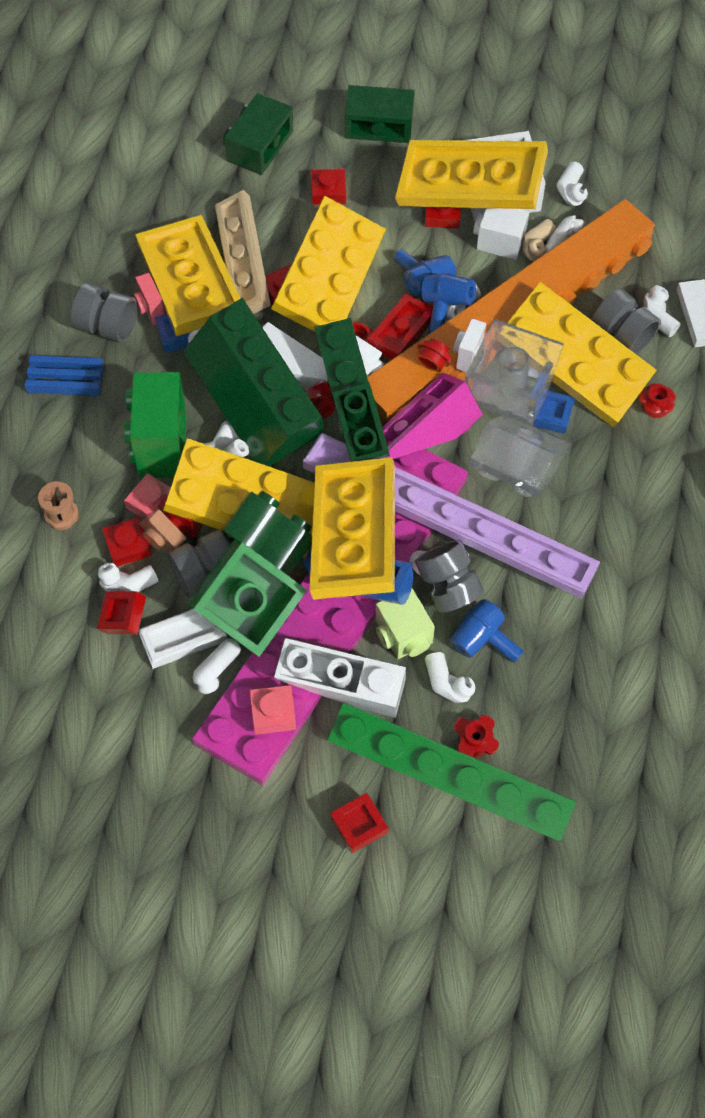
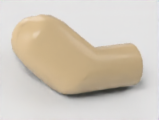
(534, 240)

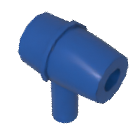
(417, 271)
(445, 291)
(482, 626)

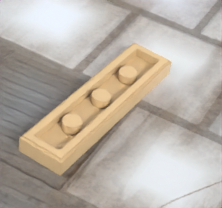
(242, 250)

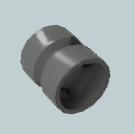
(98, 309)
(626, 322)
(195, 563)
(449, 576)

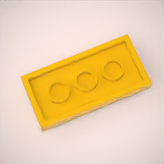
(472, 174)
(328, 266)
(187, 272)
(592, 363)
(214, 483)
(353, 529)

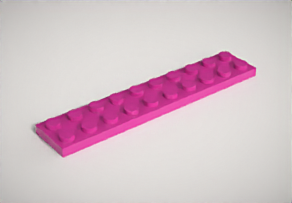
(324, 622)

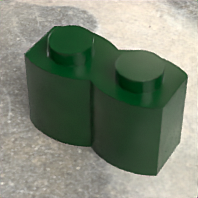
(269, 532)

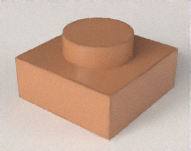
(161, 531)

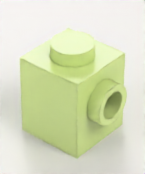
(404, 627)

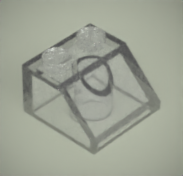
(513, 371)
(519, 455)

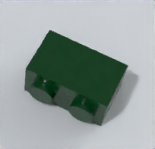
(379, 114)
(258, 133)

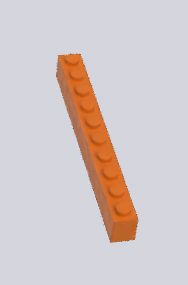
(567, 270)

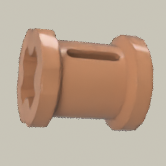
(62, 505)

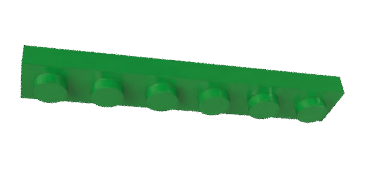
(452, 771)

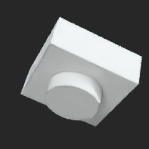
(468, 343)

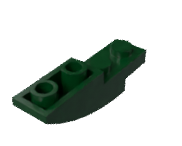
(351, 391)

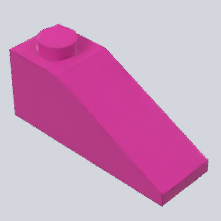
(432, 417)

